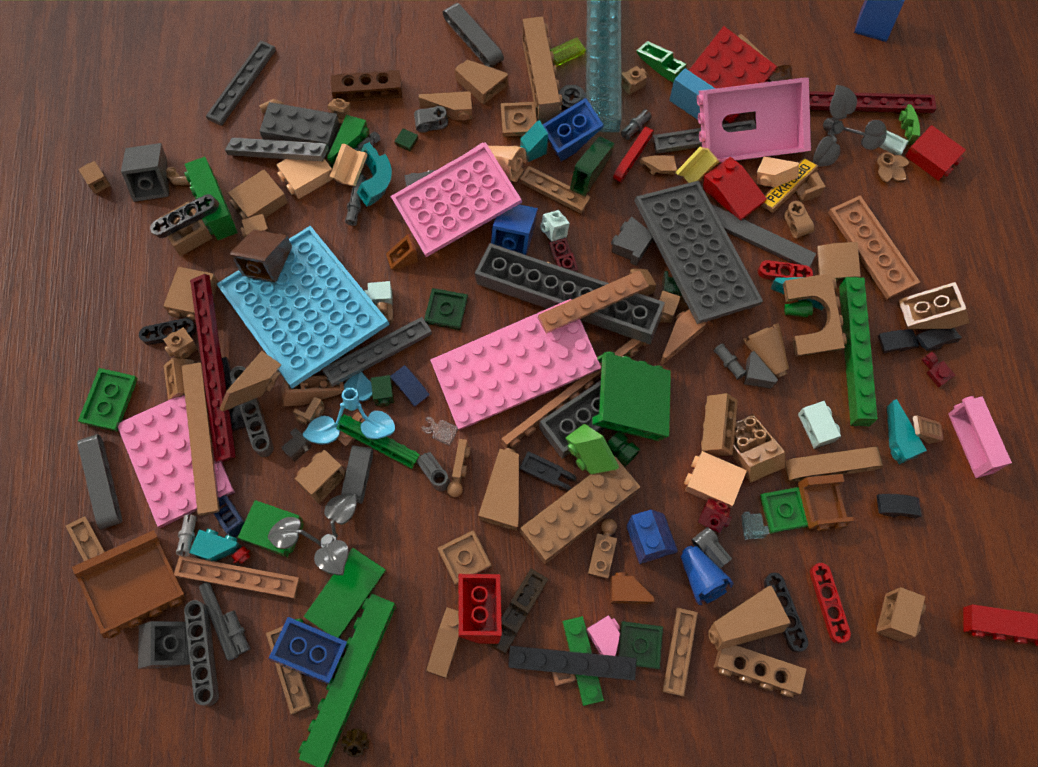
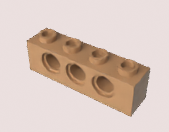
(792, 674)

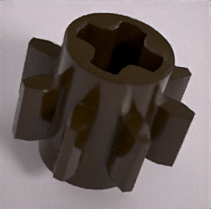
(355, 742)

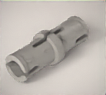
(186, 535)

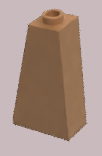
(502, 494)
(750, 621)

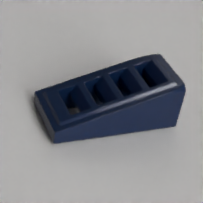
(233, 527)

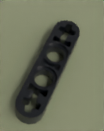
(183, 213)
(790, 610)

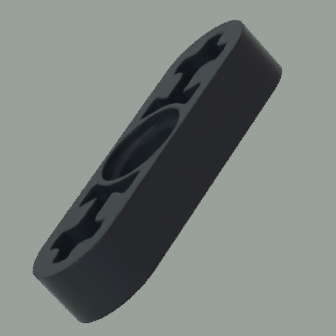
(154, 339)

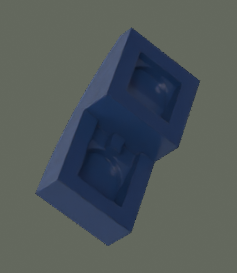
(409, 385)

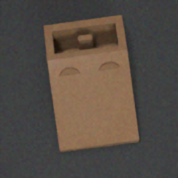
(756, 449)

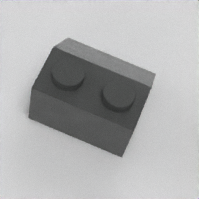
(162, 645)

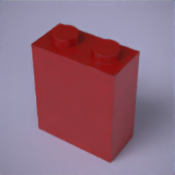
(935, 153)

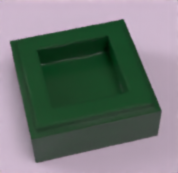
(406, 139)

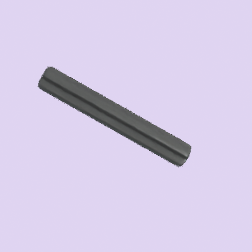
(218, 621)

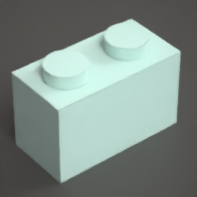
(819, 424)

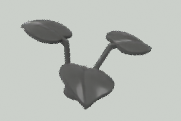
(844, 103)
(334, 552)

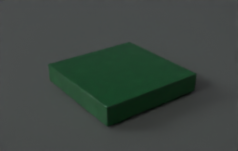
(446, 309)
(641, 642)

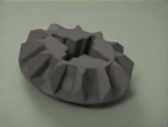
(566, 93)

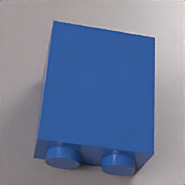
(878, 18)
(515, 228)
(650, 536)

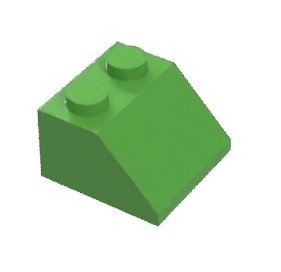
(591, 450)

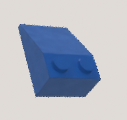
(572, 129)

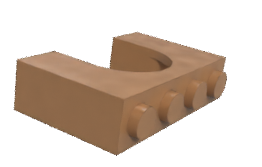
(822, 290)

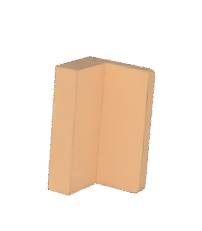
(348, 165)

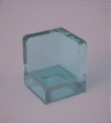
(753, 526)

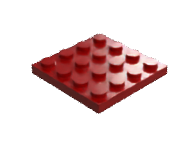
(730, 63)

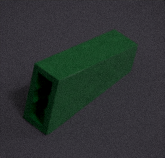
(591, 165)

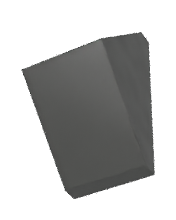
(758, 373)

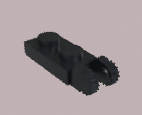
(546, 471)

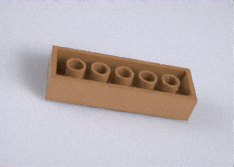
(541, 69)
(578, 511)

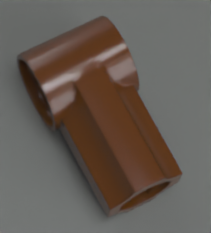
(783, 72)

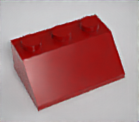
(479, 608)

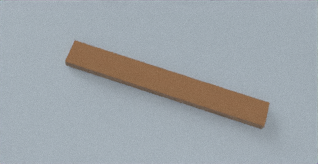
(200, 440)

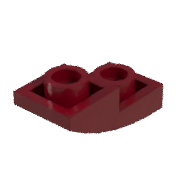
(562, 254)

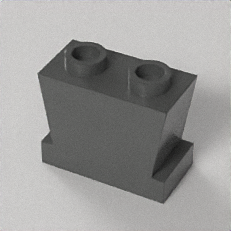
(632, 241)

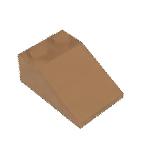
(935, 308)
(253, 382)

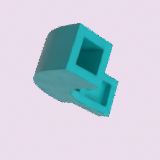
(374, 188)

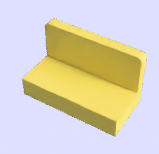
(698, 165)

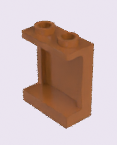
(823, 502)

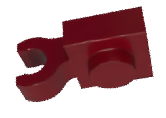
(938, 372)

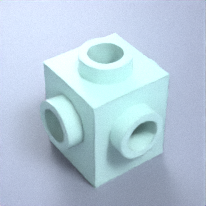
(554, 225)

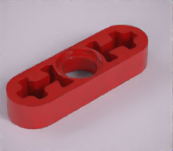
(780, 265)

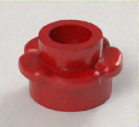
(241, 555)

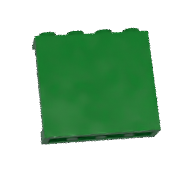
(634, 397)

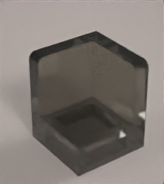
(297, 445)

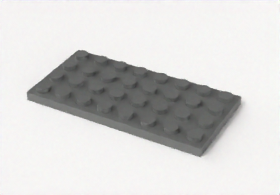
(698, 252)

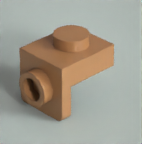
(340, 108)
(314, 410)

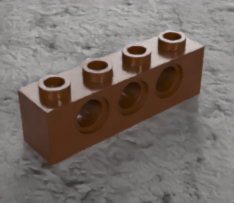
(367, 86)

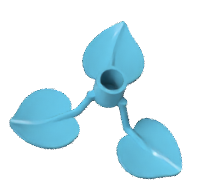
(356, 389)

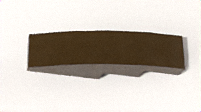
(519, 609)

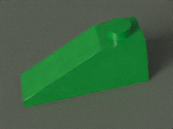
(351, 133)

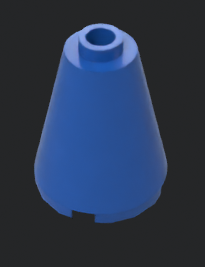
(704, 576)

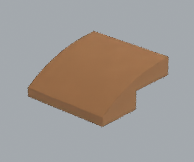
(839, 260)

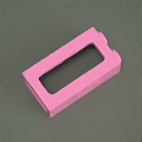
(979, 436)

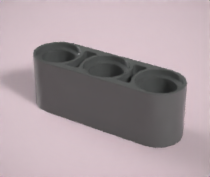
(358, 472)

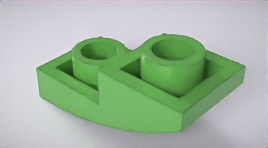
(910, 123)

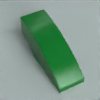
(661, 60)

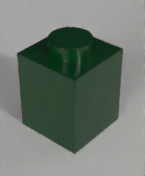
(382, 391)

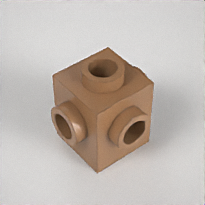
(179, 344)

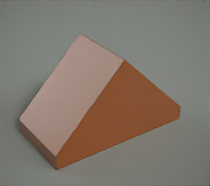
(402, 253)

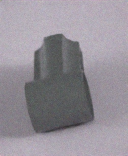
(433, 471)
(709, 544)

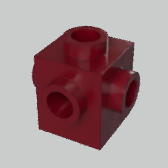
(715, 515)

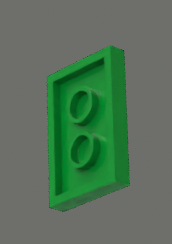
(108, 399)

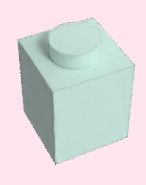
(380, 292)

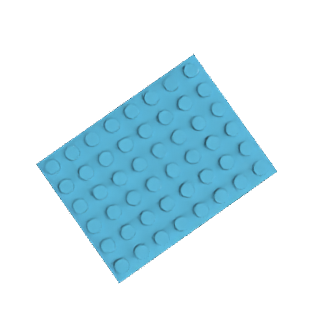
(308, 313)

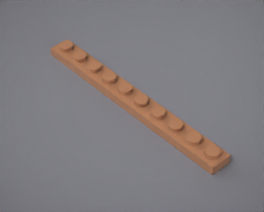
(528, 426)

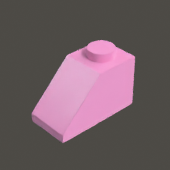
(605, 635)

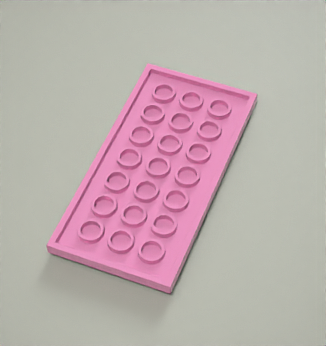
(512, 368)

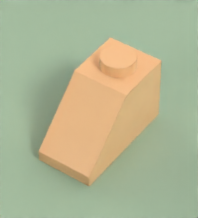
(775, 172)

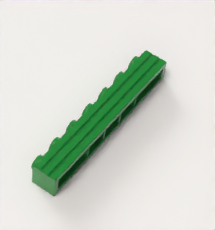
(384, 445)

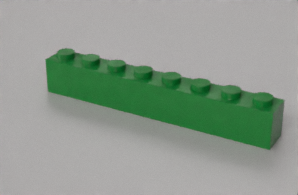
(858, 352)
(347, 682)

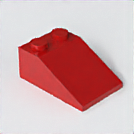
(733, 188)

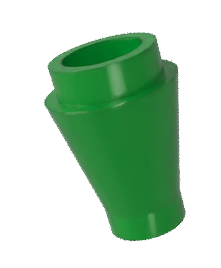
(801, 308)

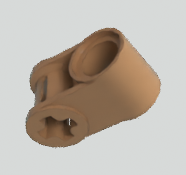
(798, 220)

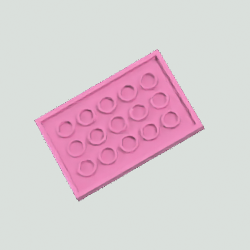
(456, 199)
(163, 460)

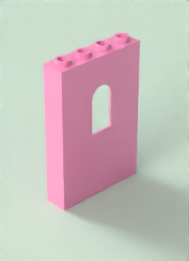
(780, 114)

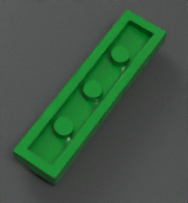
(578, 642)

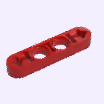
(633, 154)
(826, 603)

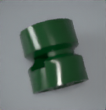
(622, 449)

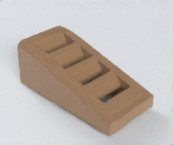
(928, 429)

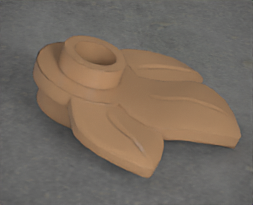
(892, 167)

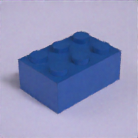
(307, 650)

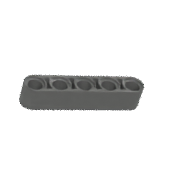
(473, 35)
(253, 420)
(99, 481)
(208, 660)

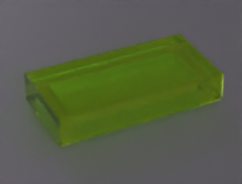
(567, 51)

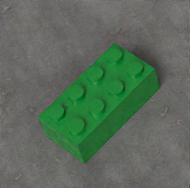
(202, 183)

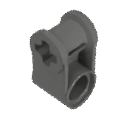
(429, 119)

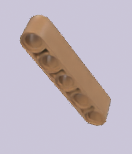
(834, 463)

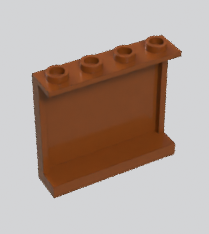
(128, 584)

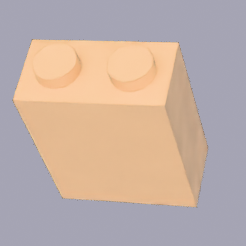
(303, 175)
(714, 479)

